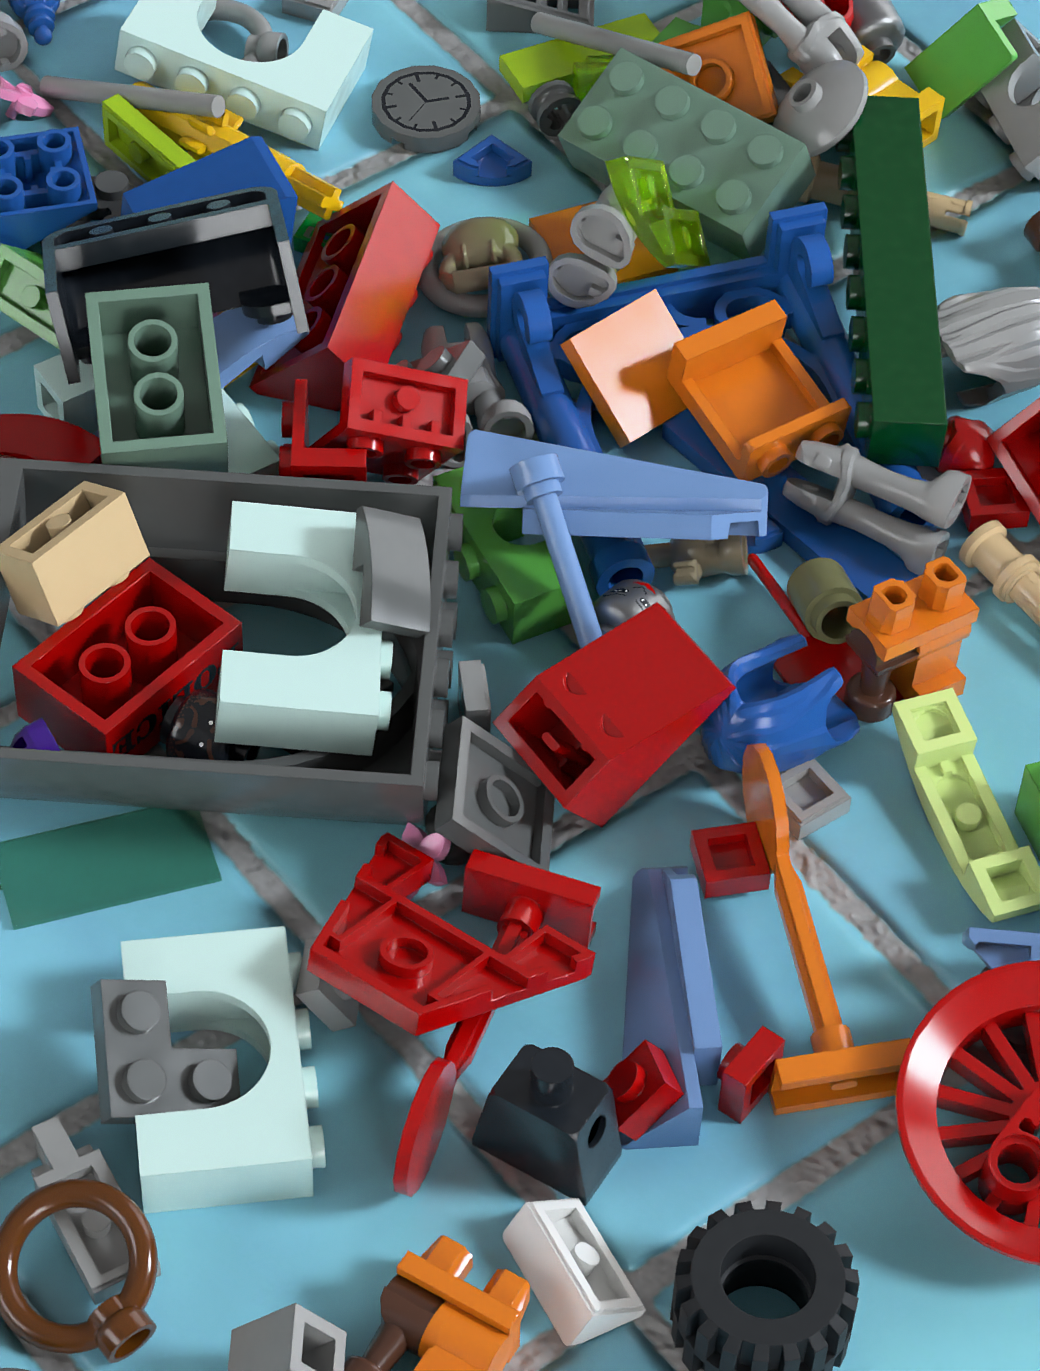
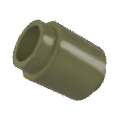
(822, 598)

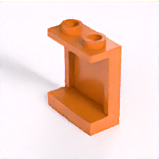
(753, 393)

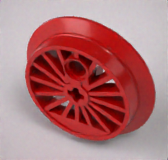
(968, 1013)

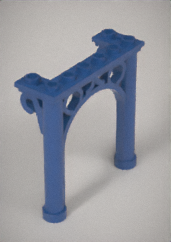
(793, 271)

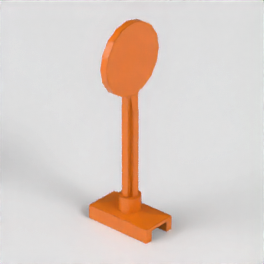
(837, 1069)

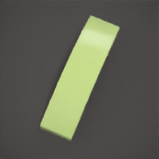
(962, 807)

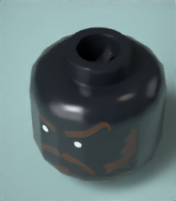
(190, 730)

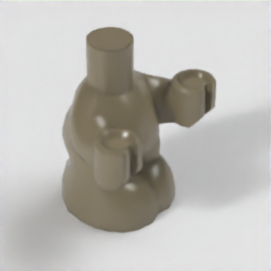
(701, 558)

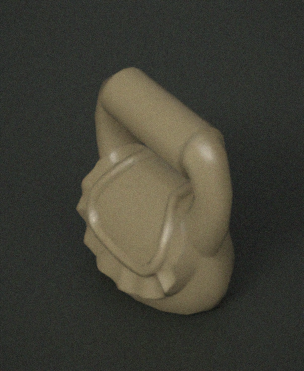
(472, 249)

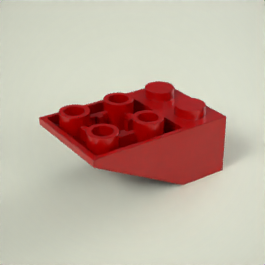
(614, 712)

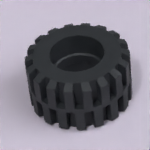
(771, 1252)

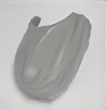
(995, 338)

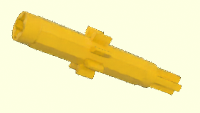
(208, 135)

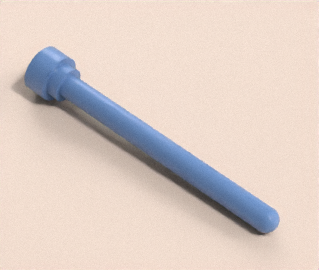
(539, 482)

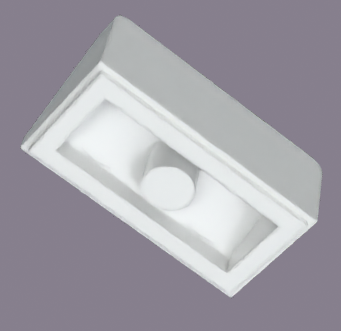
(571, 1269)

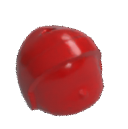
(966, 446)

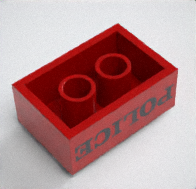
(124, 662)

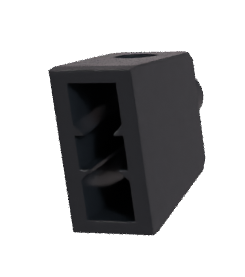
(551, 1122)

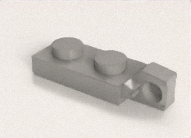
(87, 1235)

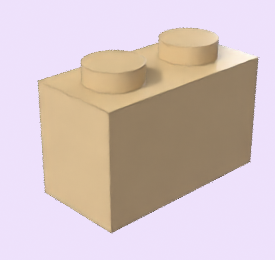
(72, 553)

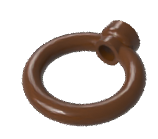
(117, 1324)

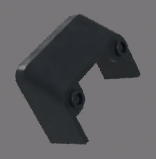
(223, 240)

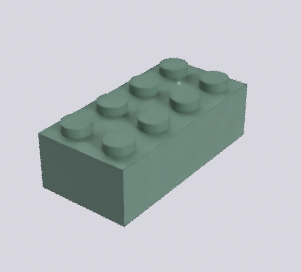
(711, 151)

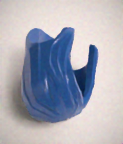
(792, 719)

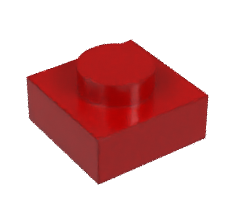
(994, 498)
(730, 859)
(747, 1073)
(642, 1089)

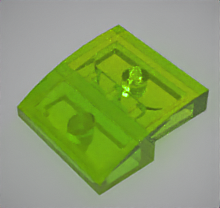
(645, 197)

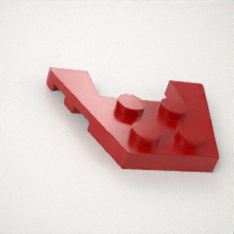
(419, 965)

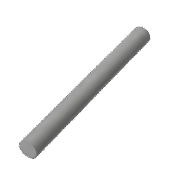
(611, 41)
(138, 96)

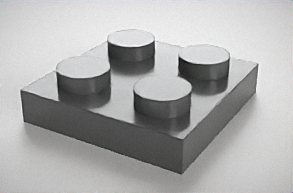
(492, 798)

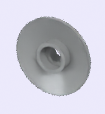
(823, 105)

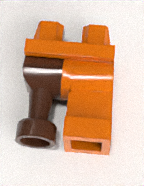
(909, 639)
(444, 1317)

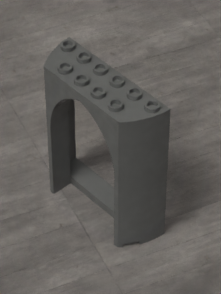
(186, 532)

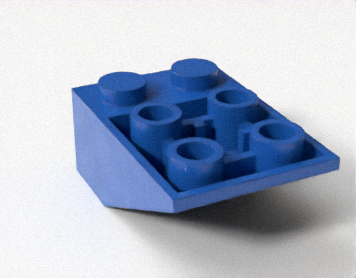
(42, 185)

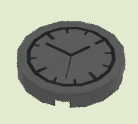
(426, 108)

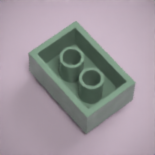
(157, 378)

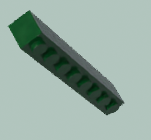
(892, 286)

